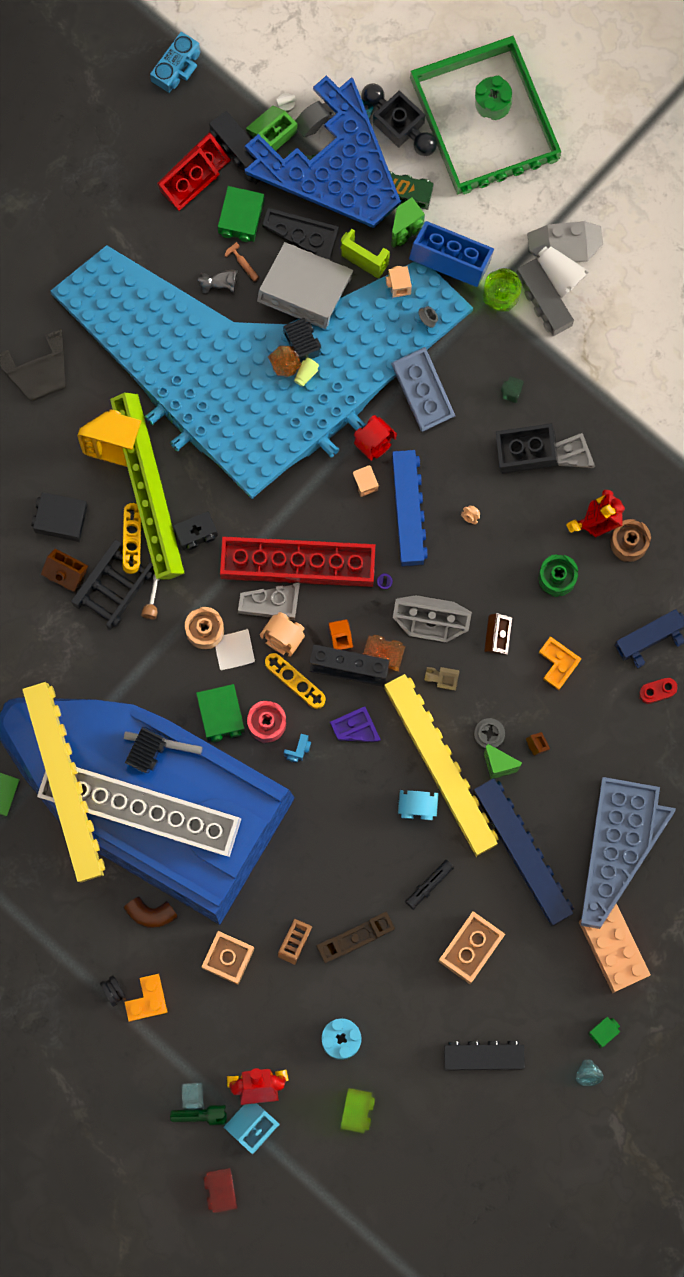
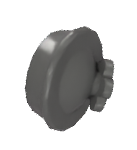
(428, 316)

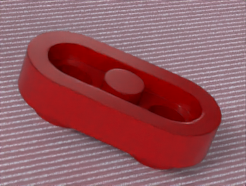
(658, 690)

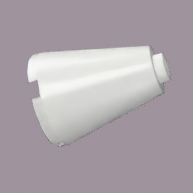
(561, 270)

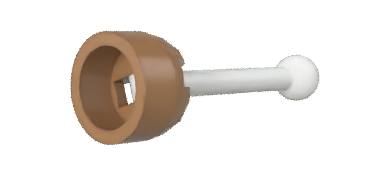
(150, 611)

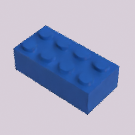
(451, 253)

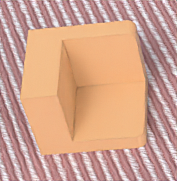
(365, 480)

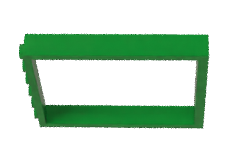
(468, 58)

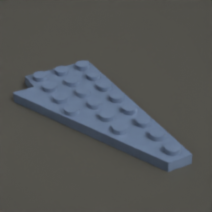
(623, 836)

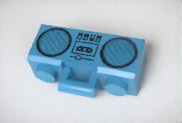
(173, 62)

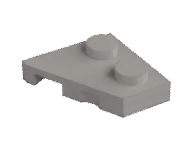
(574, 452)

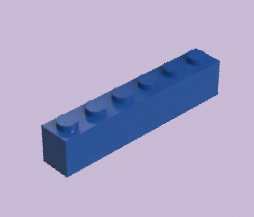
(408, 508)

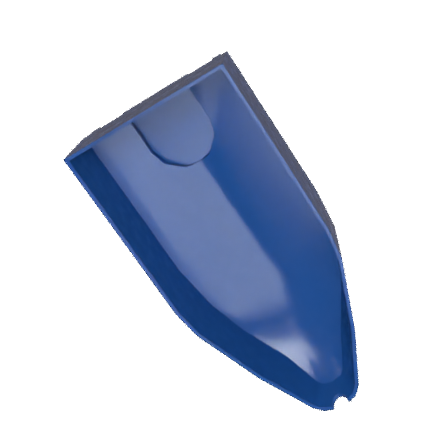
(212, 780)

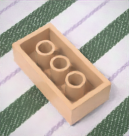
(616, 952)

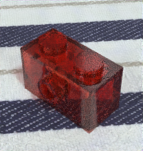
(221, 1190)

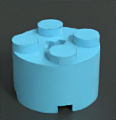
(417, 804)
(352, 1036)

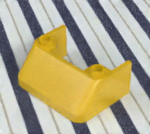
(107, 435)

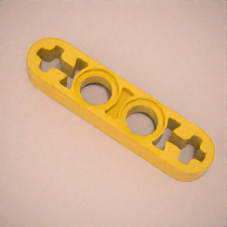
(131, 538)
(297, 678)

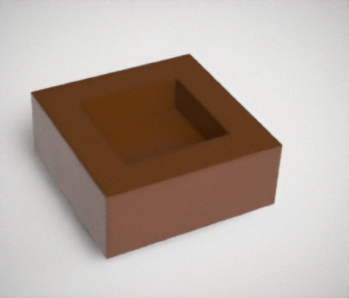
(537, 743)

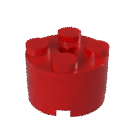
(374, 438)

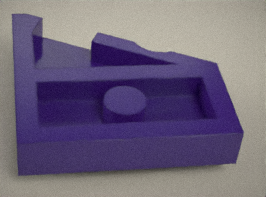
(355, 727)

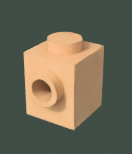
(399, 281)

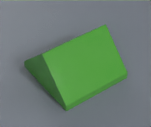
(499, 763)

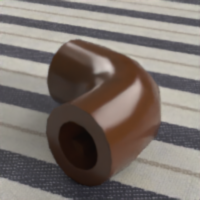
(150, 916)

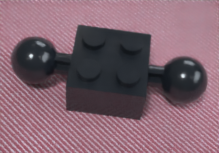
(399, 119)

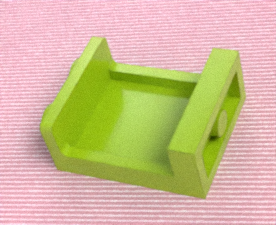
(363, 258)

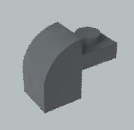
(313, 118)

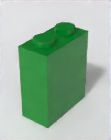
(241, 214)
(220, 713)

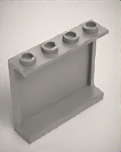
(304, 285)

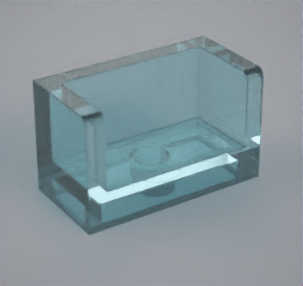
(193, 1096)

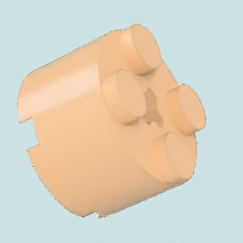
(199, 618)
(283, 634)

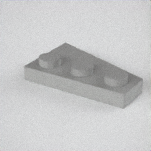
(270, 601)

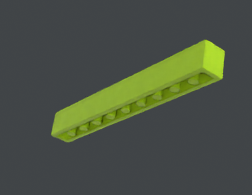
(149, 493)

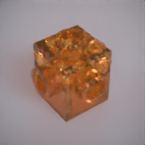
(284, 361)

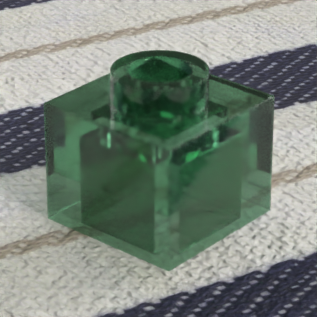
(512, 389)

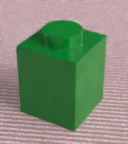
(604, 1031)

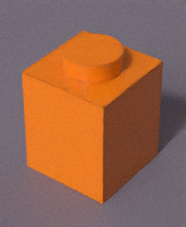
(340, 634)

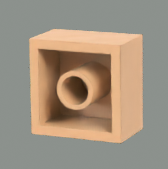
(228, 957)

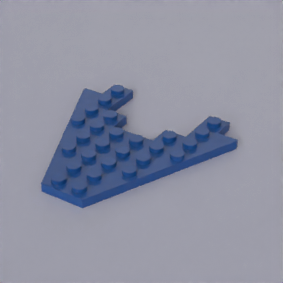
(346, 174)

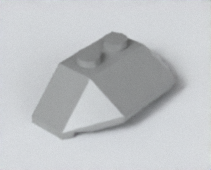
(573, 239)
(431, 618)

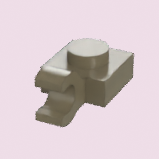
(446, 678)

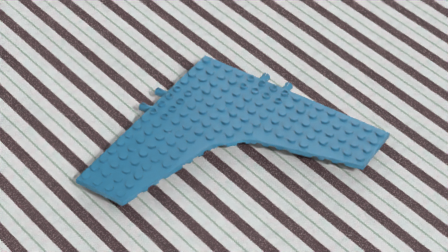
(217, 372)

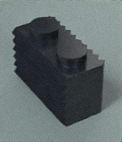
(301, 339)
(145, 750)

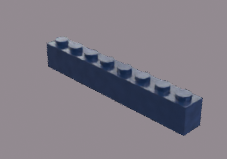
(522, 852)

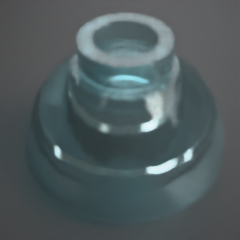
(589, 1074)

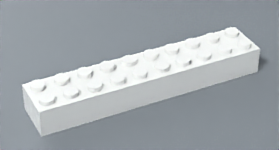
(154, 812)

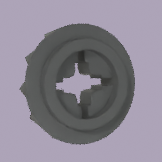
(497, 729)

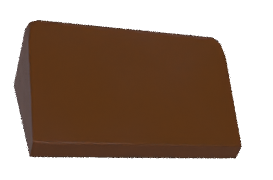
(498, 634)

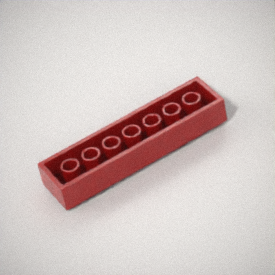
(297, 561)

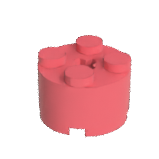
(268, 710)

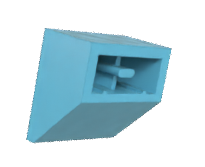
(251, 1126)

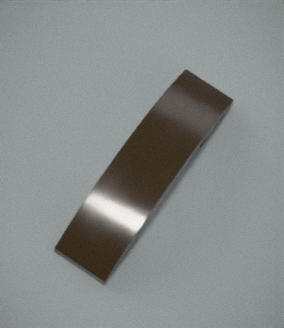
(355, 937)

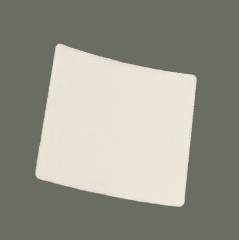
(235, 650)

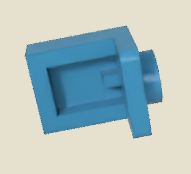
(303, 746)

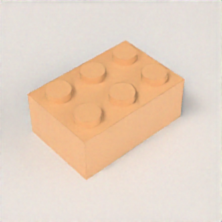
(471, 947)

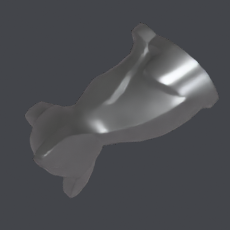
(223, 279)

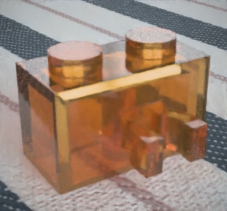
(380, 648)

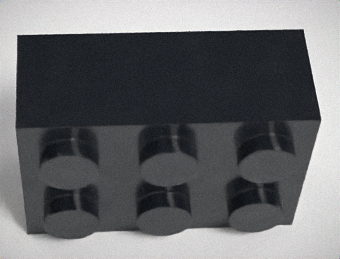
(527, 448)

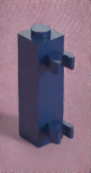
(649, 635)

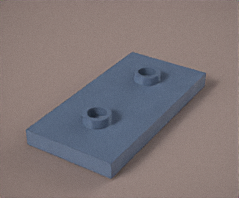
(423, 389)

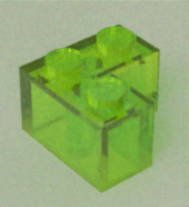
(356, 1111)

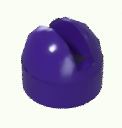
(380, 581)

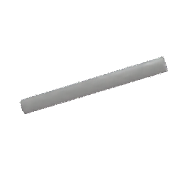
(170, 744)

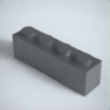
(544, 297)

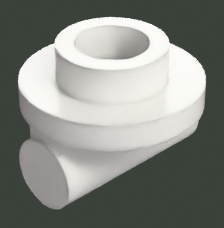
(286, 101)

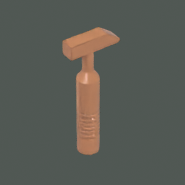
(241, 260)

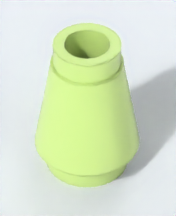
(306, 371)

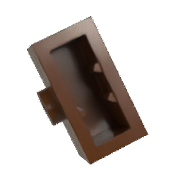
(64, 570)

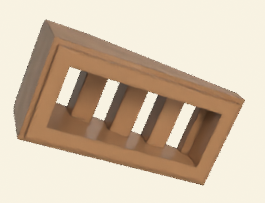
(282, 954)

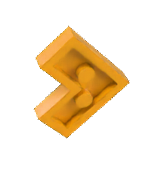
(563, 660)
(151, 1004)

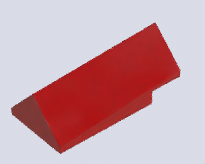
(193, 172)

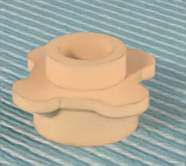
(471, 514)

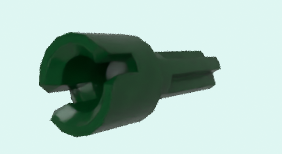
(213, 1115)

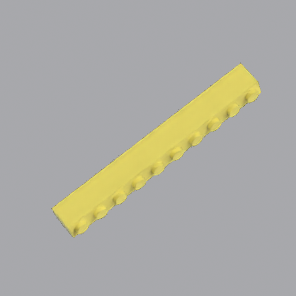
(440, 765)
(63, 782)

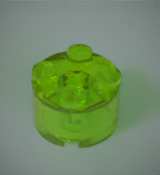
(505, 299)

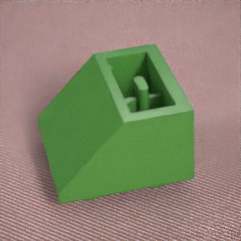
(274, 127)
(407, 222)

